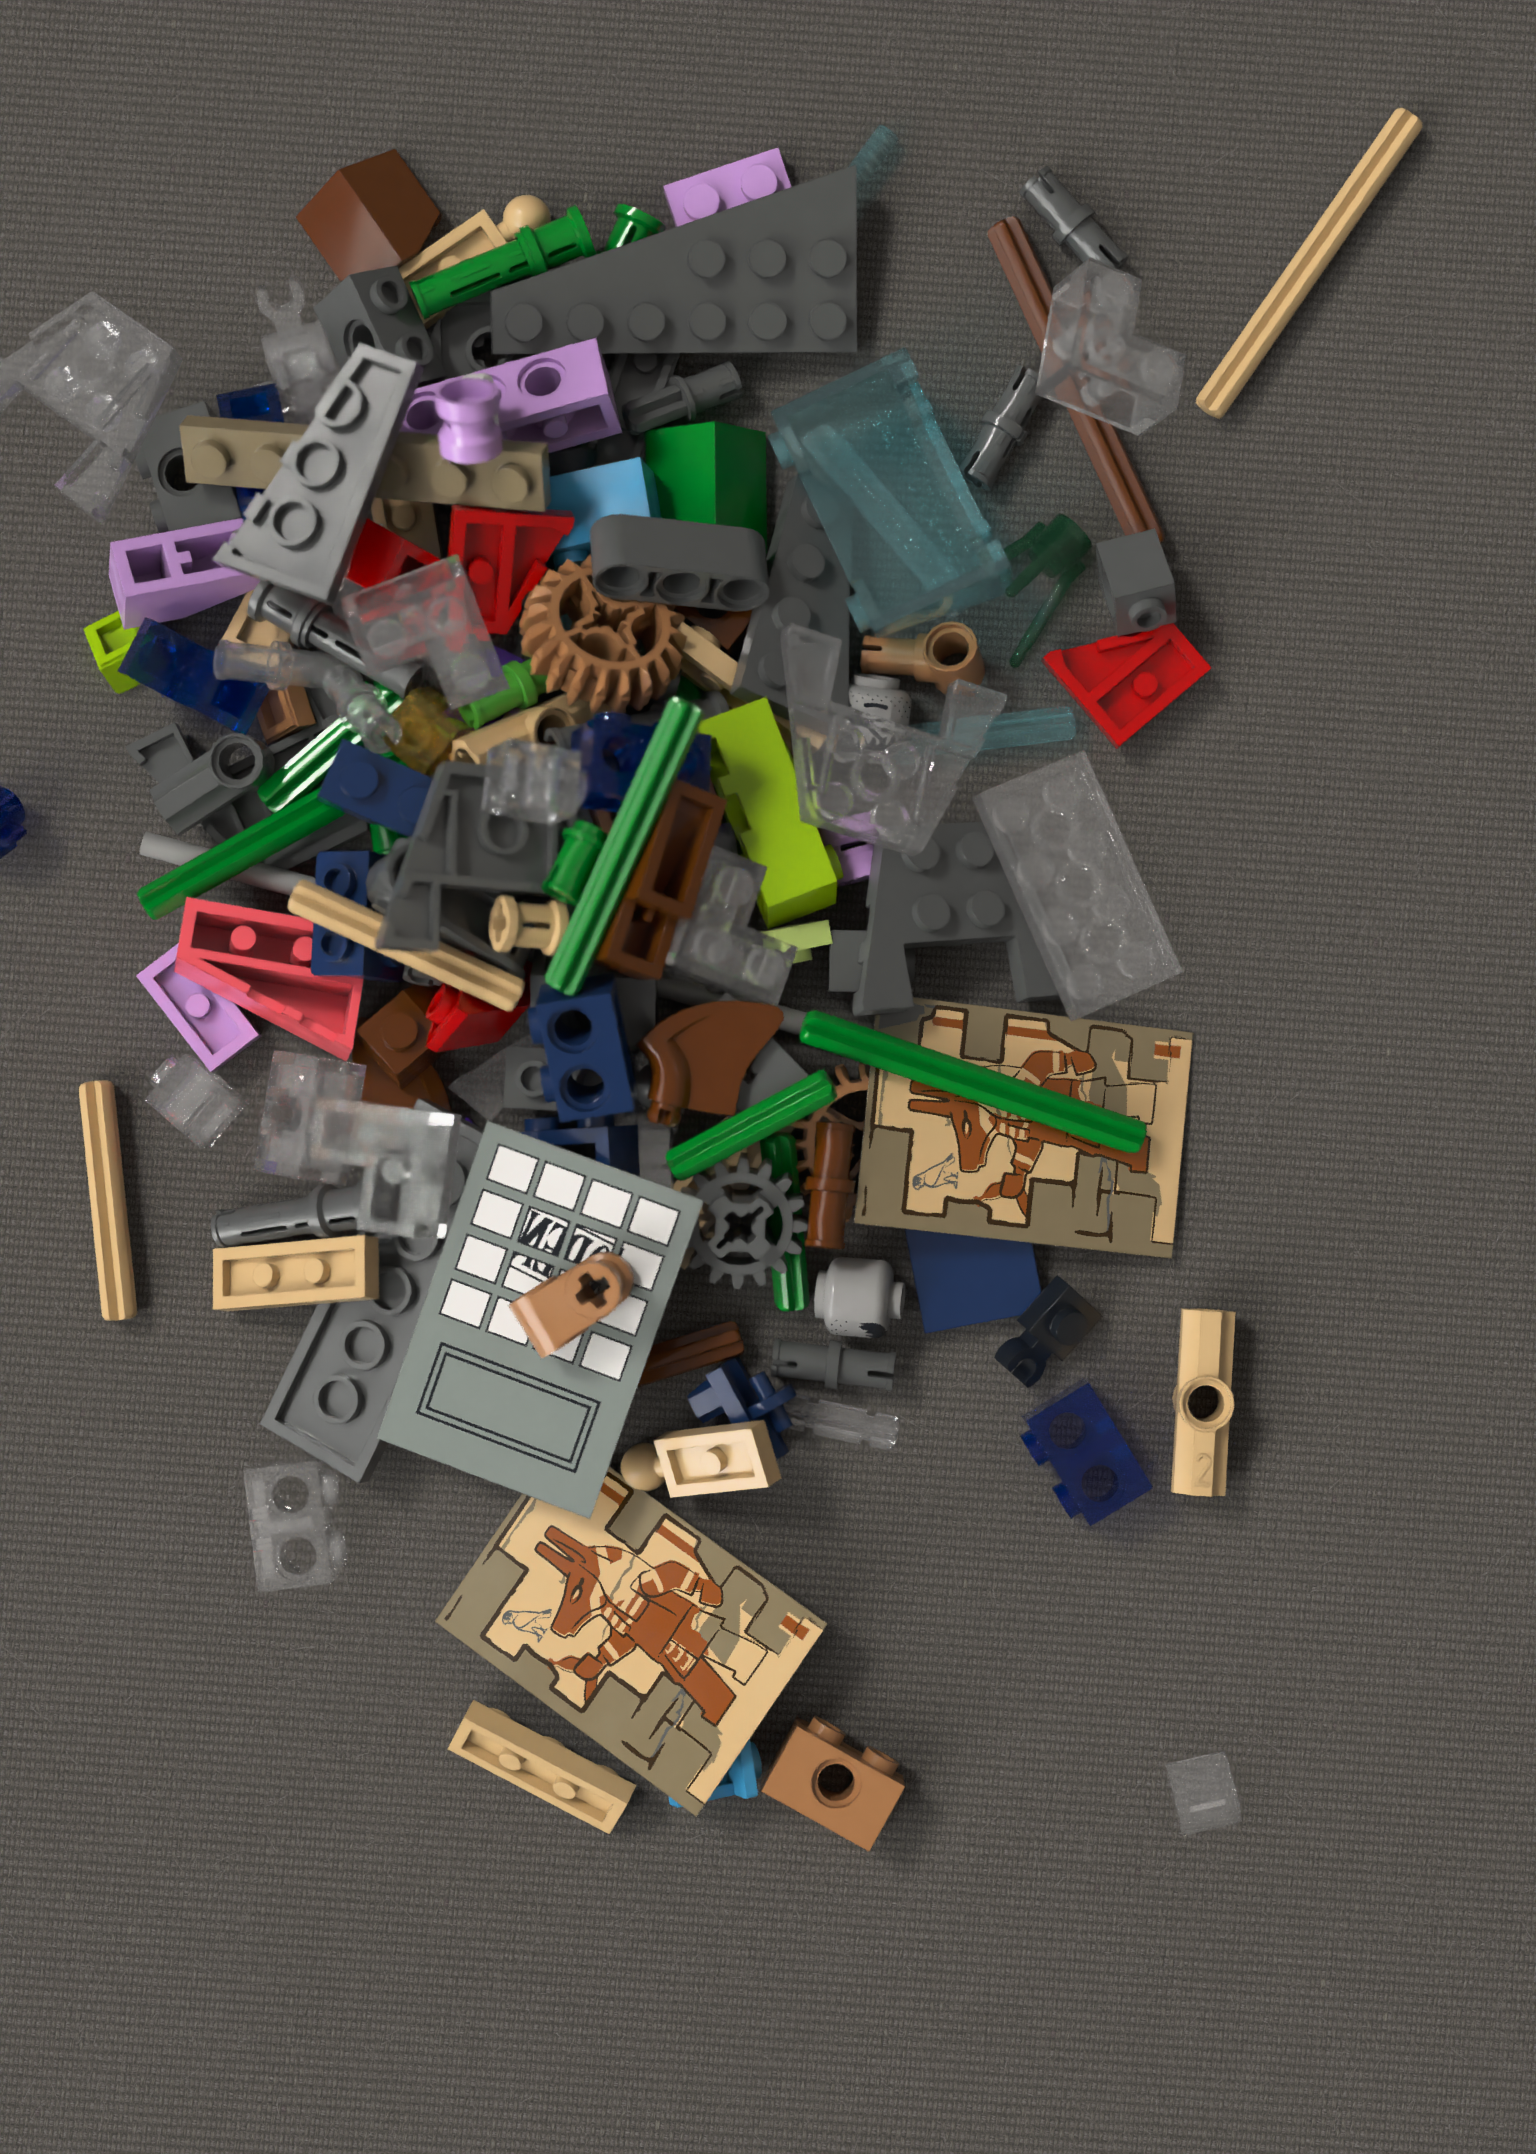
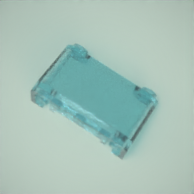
(890, 497)

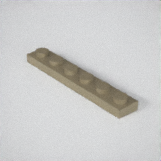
(251, 450)

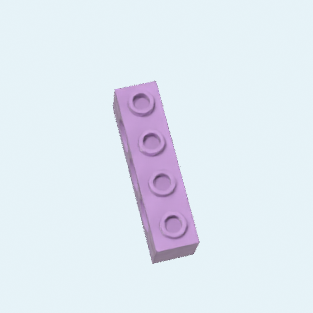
(544, 398)

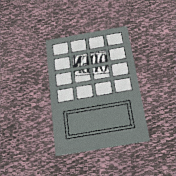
(471, 1376)

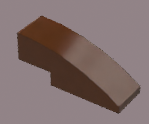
(663, 884)

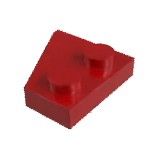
(504, 555)
(1128, 677)

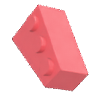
(266, 968)

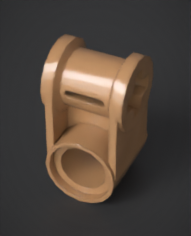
(567, 1305)

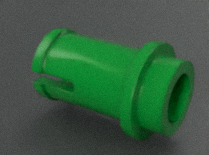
(575, 862)

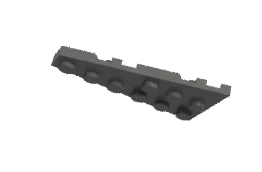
(732, 282)

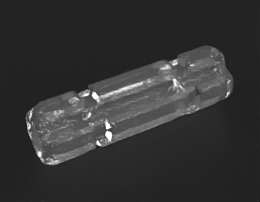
(843, 1422)

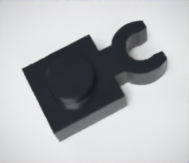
(1052, 1325)

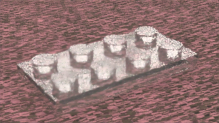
(1077, 885)

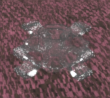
(297, 351)

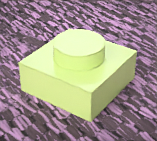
(803, 936)

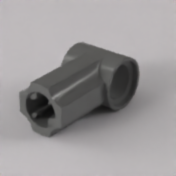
(207, 783)

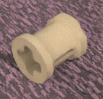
(507, 927)

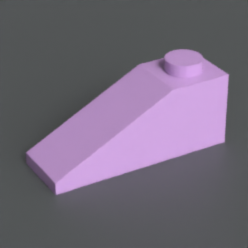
(173, 573)

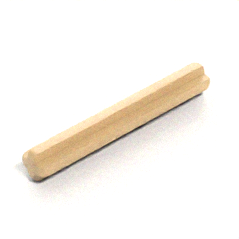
(445, 964)
(108, 1200)

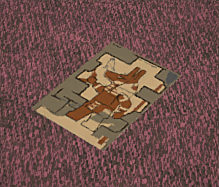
(995, 1175)
(634, 1632)

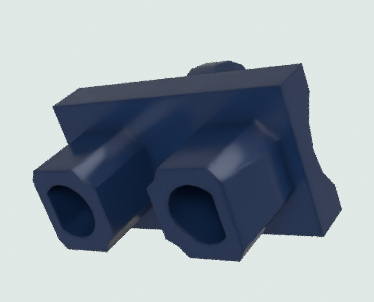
(744, 1400)

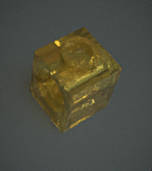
(426, 730)

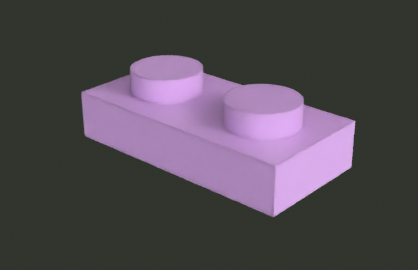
(726, 187)
(206, 1020)

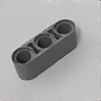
(679, 562)

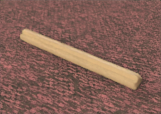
(1309, 263)

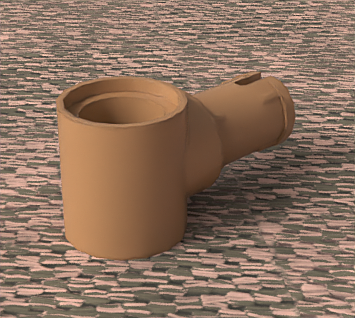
(925, 654)

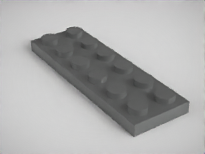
(354, 1350)

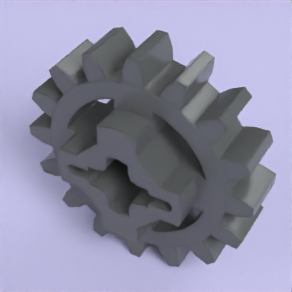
(758, 1240)

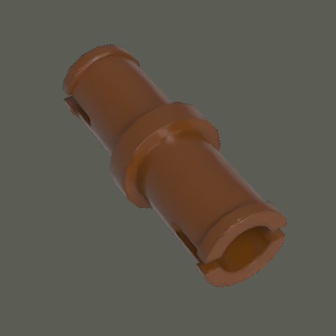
(830, 1185)

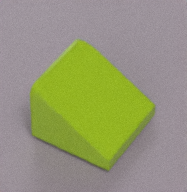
(109, 646)

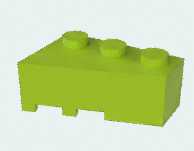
(758, 780)

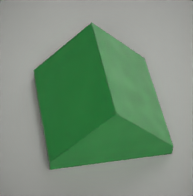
(710, 474)

